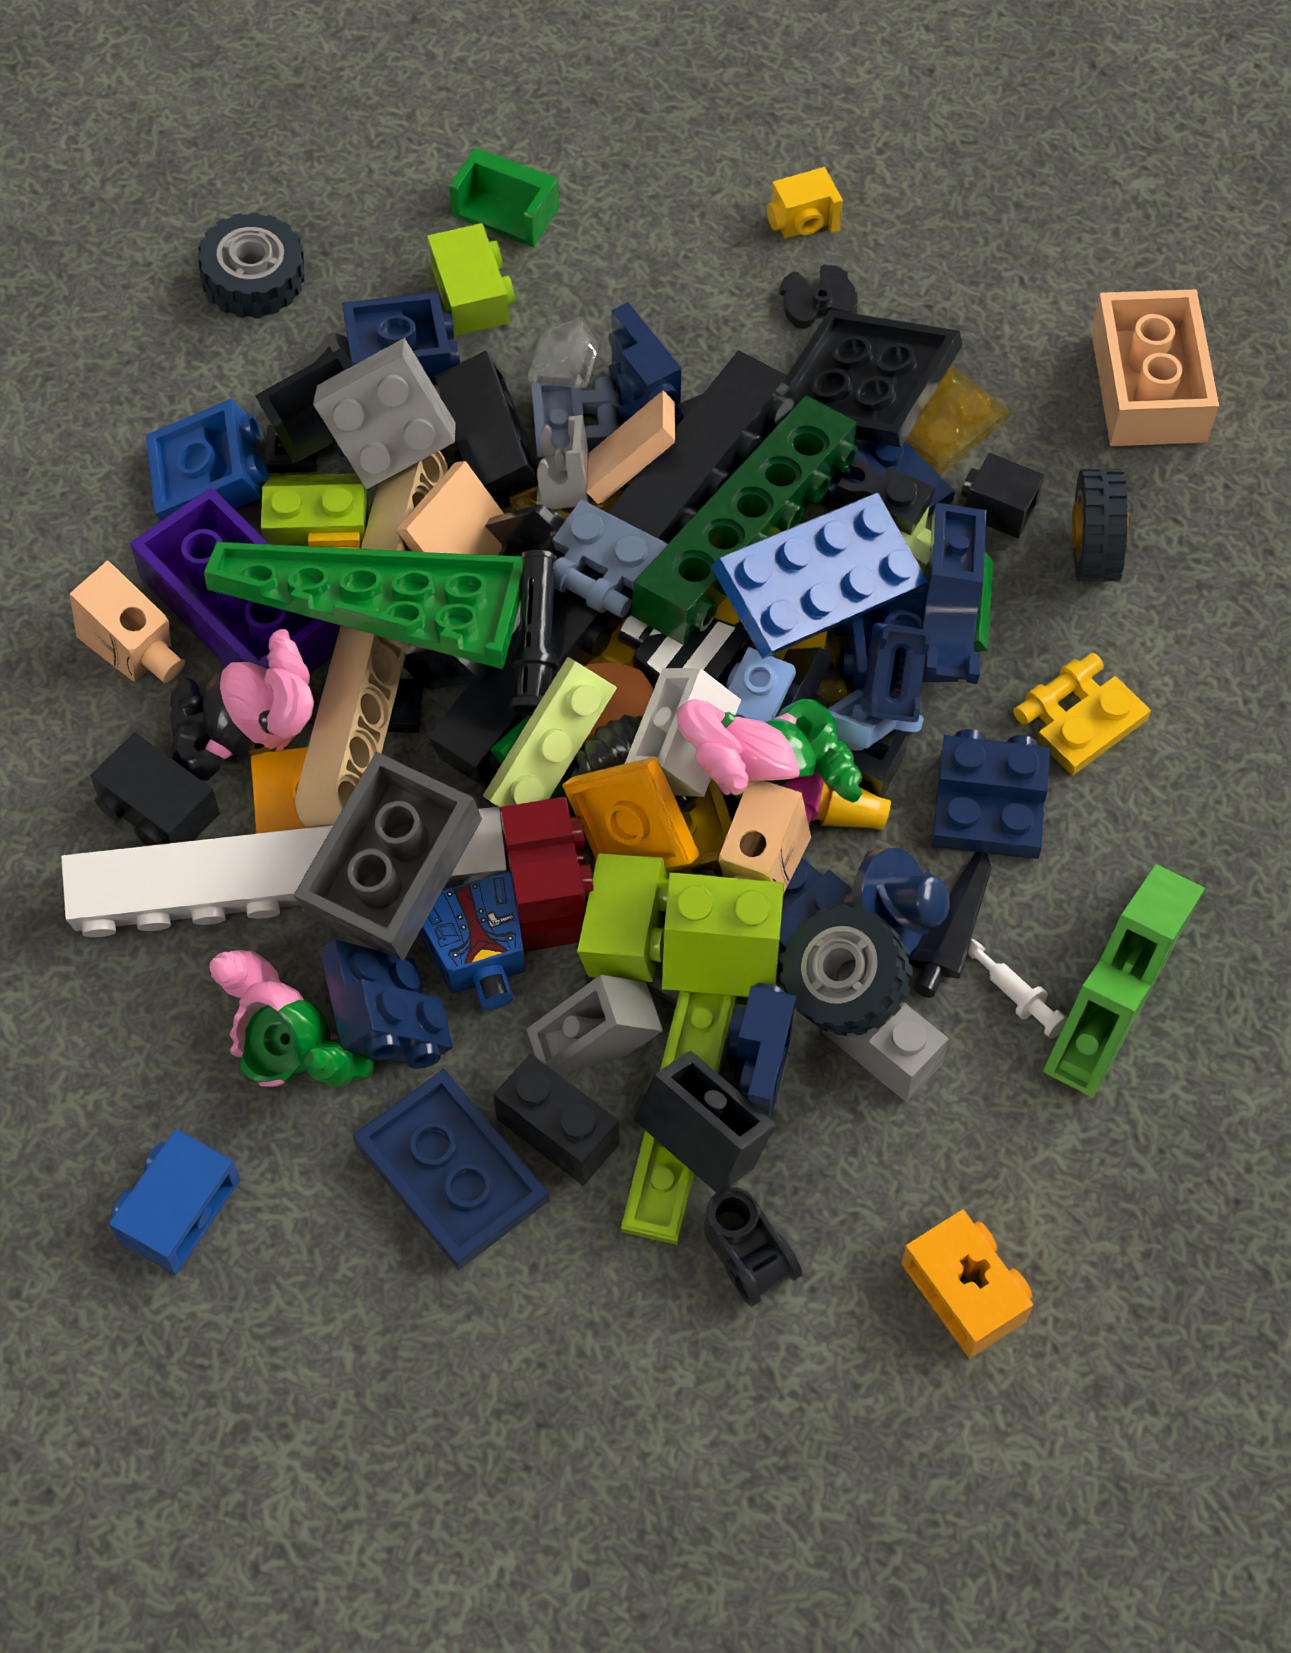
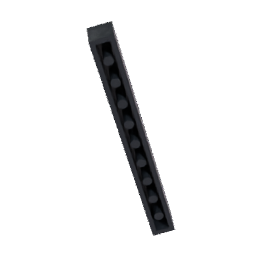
(708, 448)

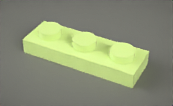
(551, 737)

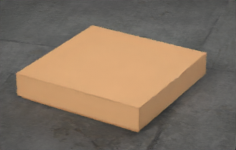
(631, 447)
(453, 516)

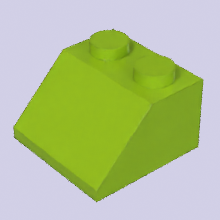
(313, 505)
(721, 934)

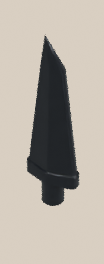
(946, 946)

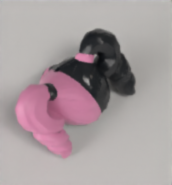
(242, 709)

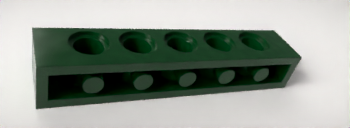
(758, 501)

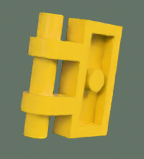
(1090, 726)

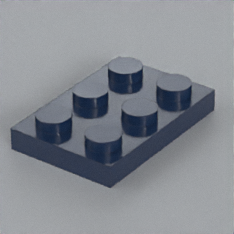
(451, 1168)

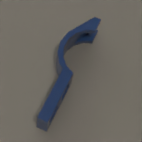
(954, 591)

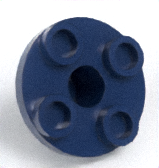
(900, 894)

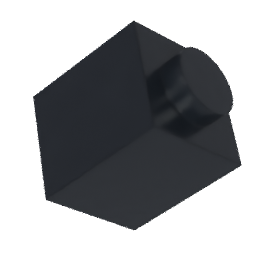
(1005, 492)

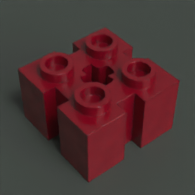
(547, 871)

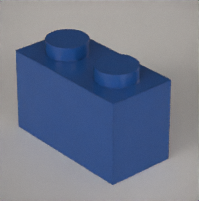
(173, 1200)

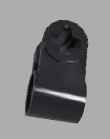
(752, 1255)

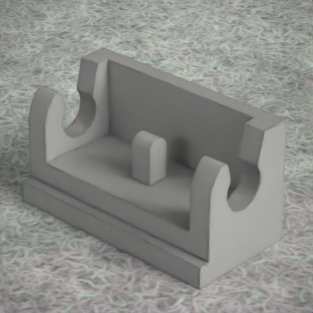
(563, 468)

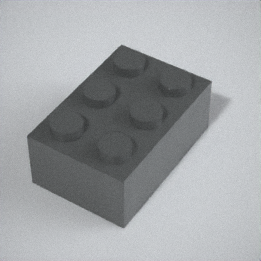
(388, 856)

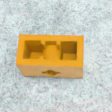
(970, 1313)

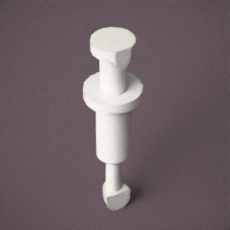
(1029, 1000)

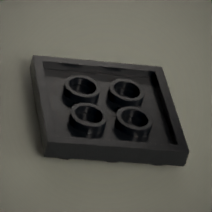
(874, 371)

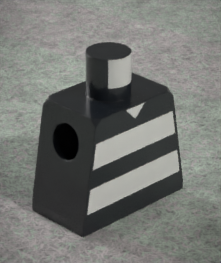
(712, 650)

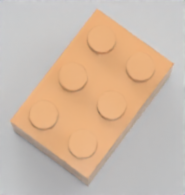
(1154, 368)

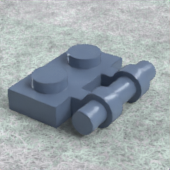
(557, 403)
(607, 546)

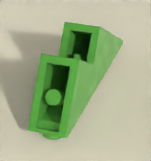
(1122, 979)

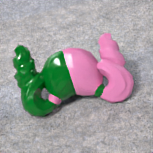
(775, 751)
(272, 1012)

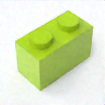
(470, 278)
(625, 917)

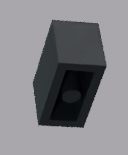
(153, 794)
(556, 1119)
(704, 1122)

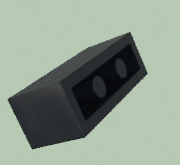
(488, 427)

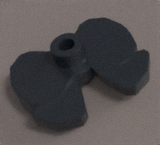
(805, 304)

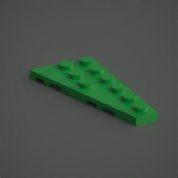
(419, 598)

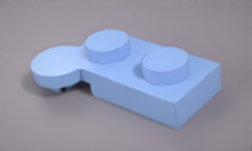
(861, 729)

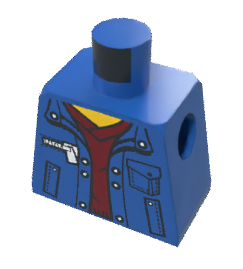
(477, 938)

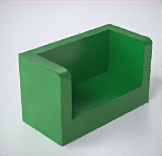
(504, 196)

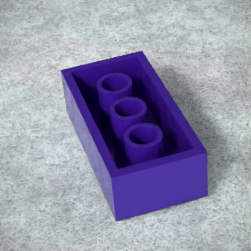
(173, 565)

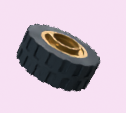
(1100, 525)

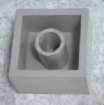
(385, 413)

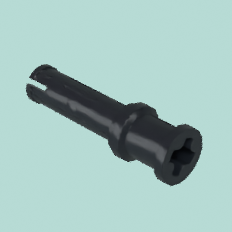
(534, 657)

